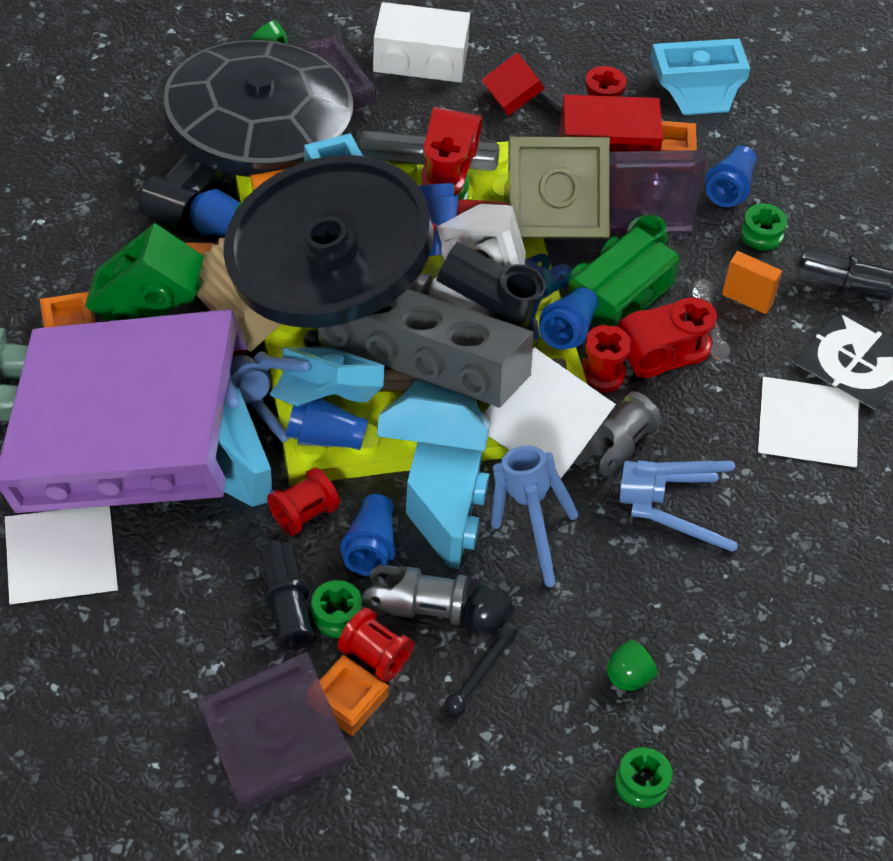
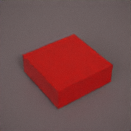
(513, 84)

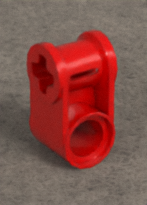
(450, 147)
(664, 340)

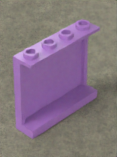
(120, 413)

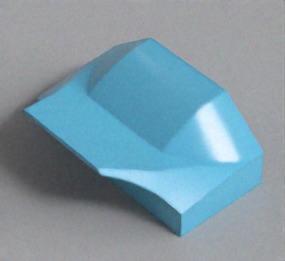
(701, 73)
(330, 374)
(435, 417)
(242, 456)

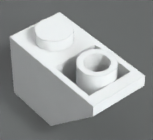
(489, 231)

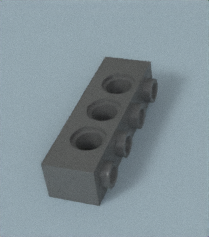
(441, 346)

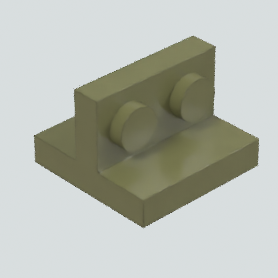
(559, 186)

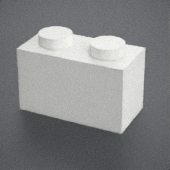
(421, 42)

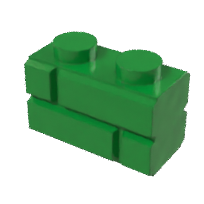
(626, 276)

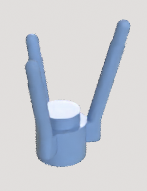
(253, 380)
(527, 476)
(645, 483)

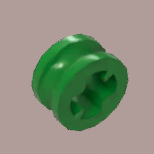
(767, 216)
(334, 594)
(645, 795)

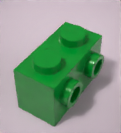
(146, 278)

